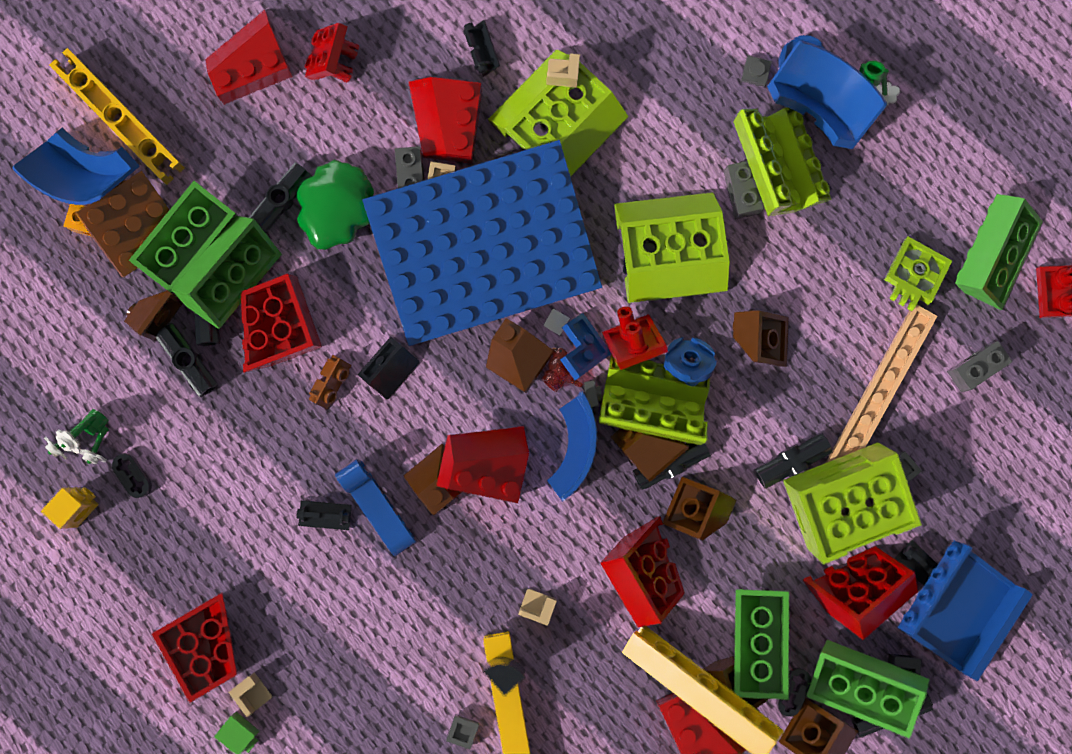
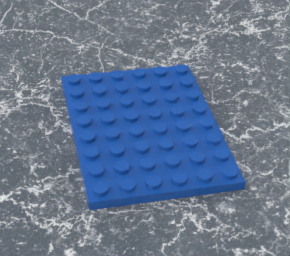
(483, 243)

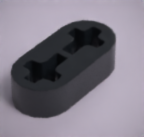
(136, 472)
(799, 694)

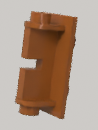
(326, 392)

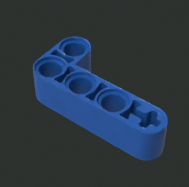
(375, 506)

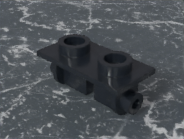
(483, 48)
(324, 515)
(917, 560)

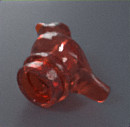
(557, 373)

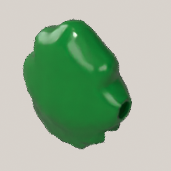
(333, 204)

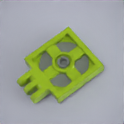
(916, 273)

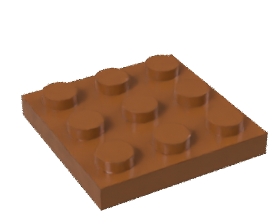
(124, 219)

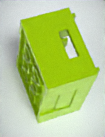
(848, 482)

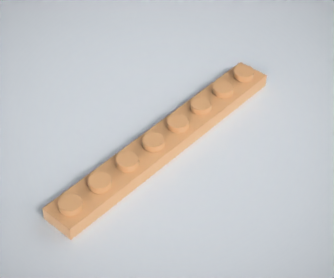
(884, 382)

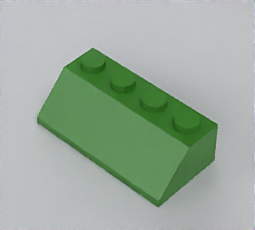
(182, 236)
(999, 250)
(226, 268)
(761, 644)
(868, 688)

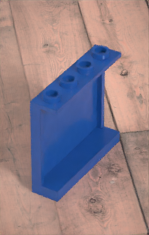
(964, 611)

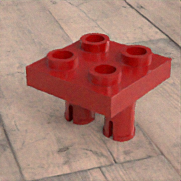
(326, 50)
(1054, 291)
(634, 339)

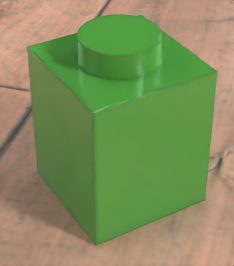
(238, 734)

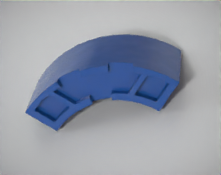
(829, 91)
(71, 172)
(580, 448)

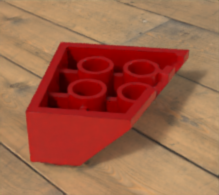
(247, 61)
(447, 117)
(276, 323)
(486, 463)
(644, 575)
(864, 590)
(199, 648)
(693, 731)

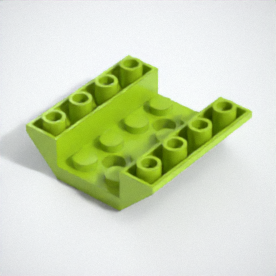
(578, 124)
(781, 160)
(678, 264)
(654, 402)

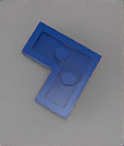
(589, 347)

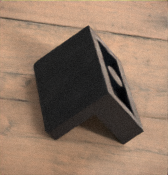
(388, 368)

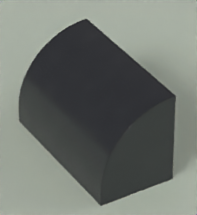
(504, 673)

